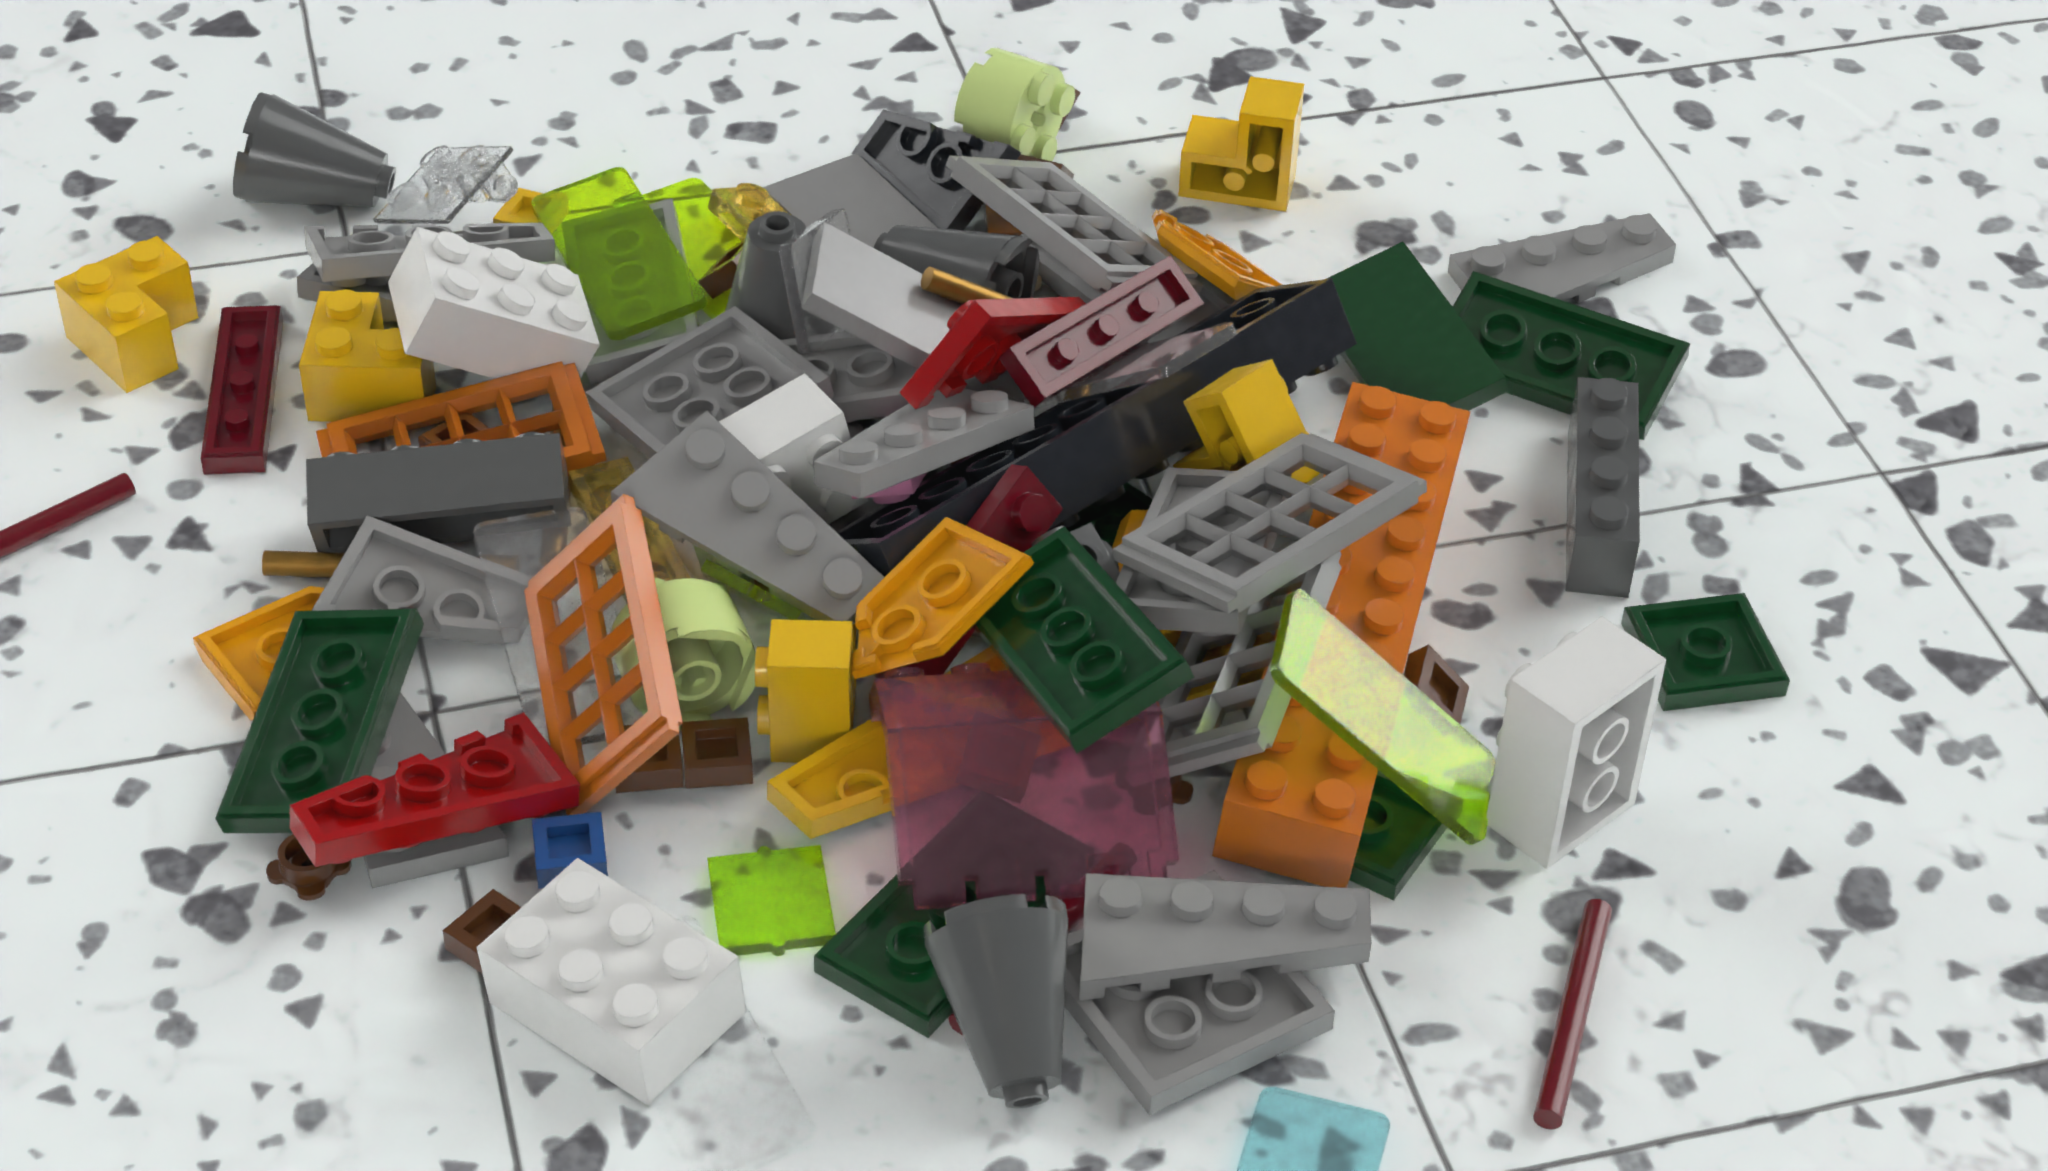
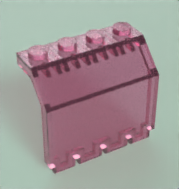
(1002, 796)

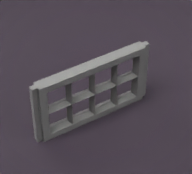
(1063, 219)
(1148, 548)
(1218, 744)

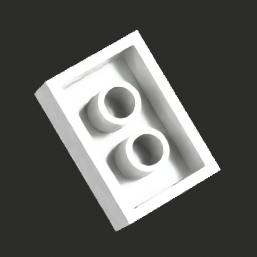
(488, 308)
(787, 435)
(1573, 740)
(612, 980)

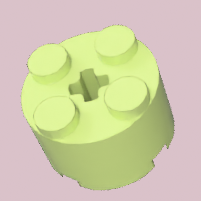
(1015, 103)
(706, 648)

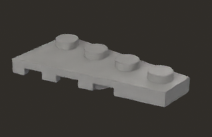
(376, 253)
(1572, 260)
(921, 441)
(738, 510)
(404, 739)
(1181, 928)

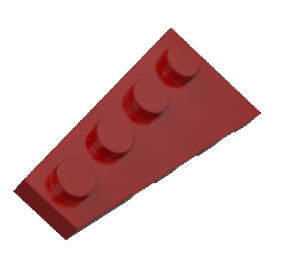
(976, 340)
(460, 792)

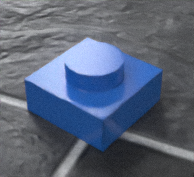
(563, 840)

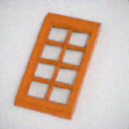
(560, 381)
(626, 750)

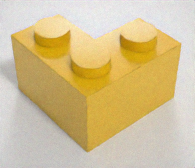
(1250, 158)
(126, 309)
(354, 362)
(1243, 419)
(807, 686)

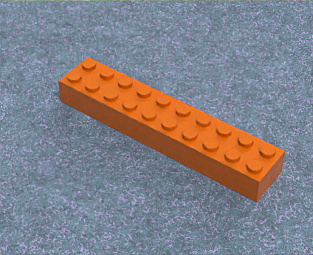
(1309, 794)

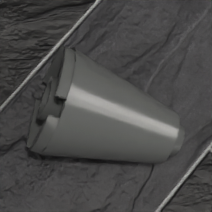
(306, 160)
(987, 259)
(759, 277)
(1007, 990)

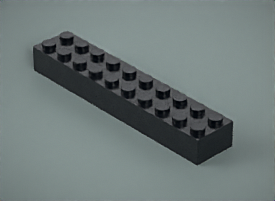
(1104, 440)

